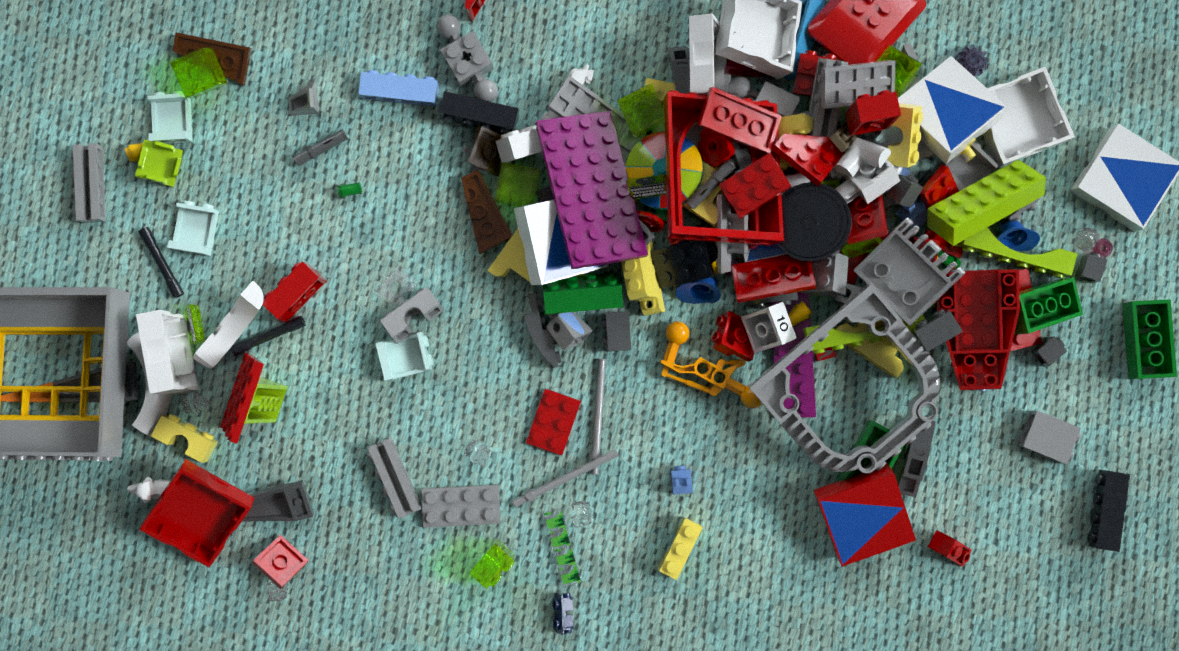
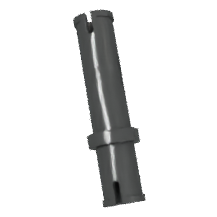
(320, 147)
(716, 178)

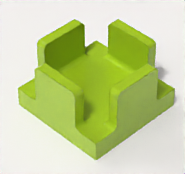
(159, 163)

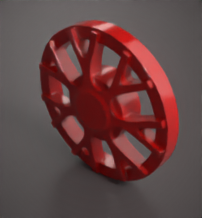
(651, 221)

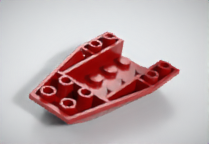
(987, 312)

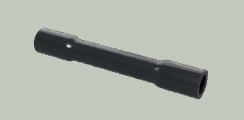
(151, 243)
(248, 344)

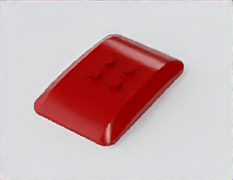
(863, 28)

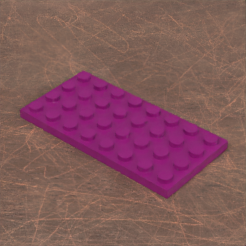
(591, 189)

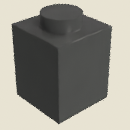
(906, 190)
(1091, 267)
(1049, 351)

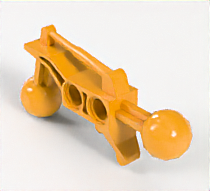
(677, 334)

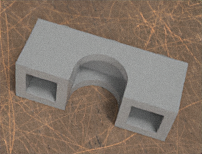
(398, 321)

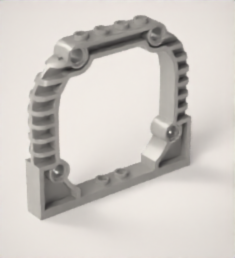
(864, 308)

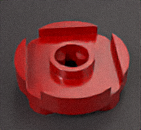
(713, 156)

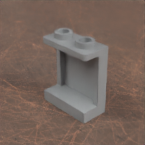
(974, 170)
(1049, 437)

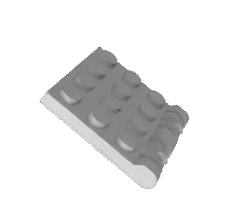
(906, 274)

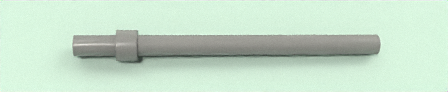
(596, 453)
(532, 495)

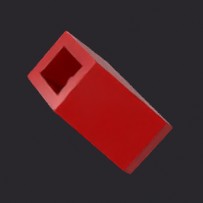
(950, 548)

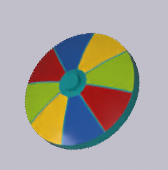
(649, 159)

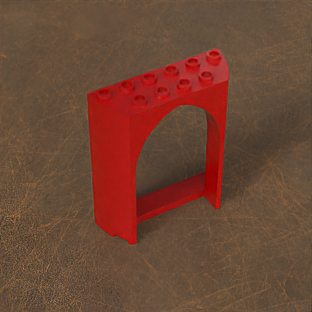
(764, 223)

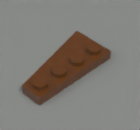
(231, 57)
(485, 215)

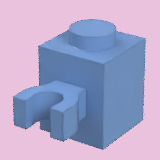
(916, 213)
(681, 480)

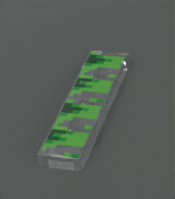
(562, 547)

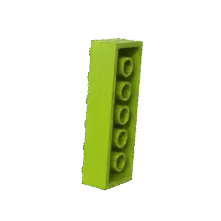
(986, 202)

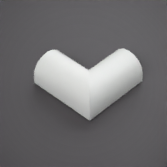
(859, 153)

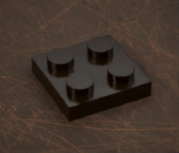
(484, 151)

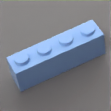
(399, 88)

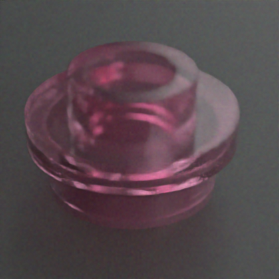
(1108, 247)

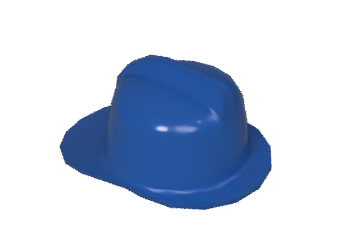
(1016, 236)
(699, 291)

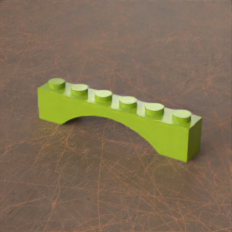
(1056, 261)
(837, 338)

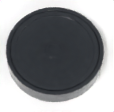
(814, 222)

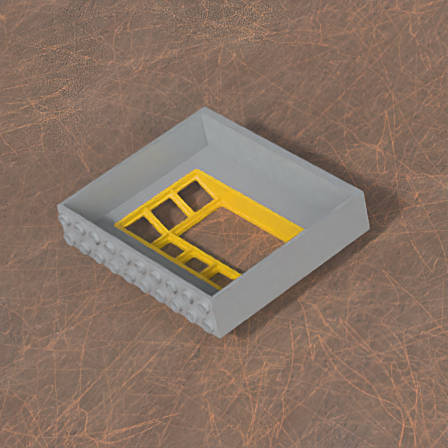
(68, 312)

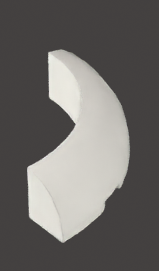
(231, 327)
(154, 404)

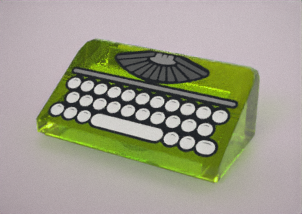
(647, 186)
(194, 324)

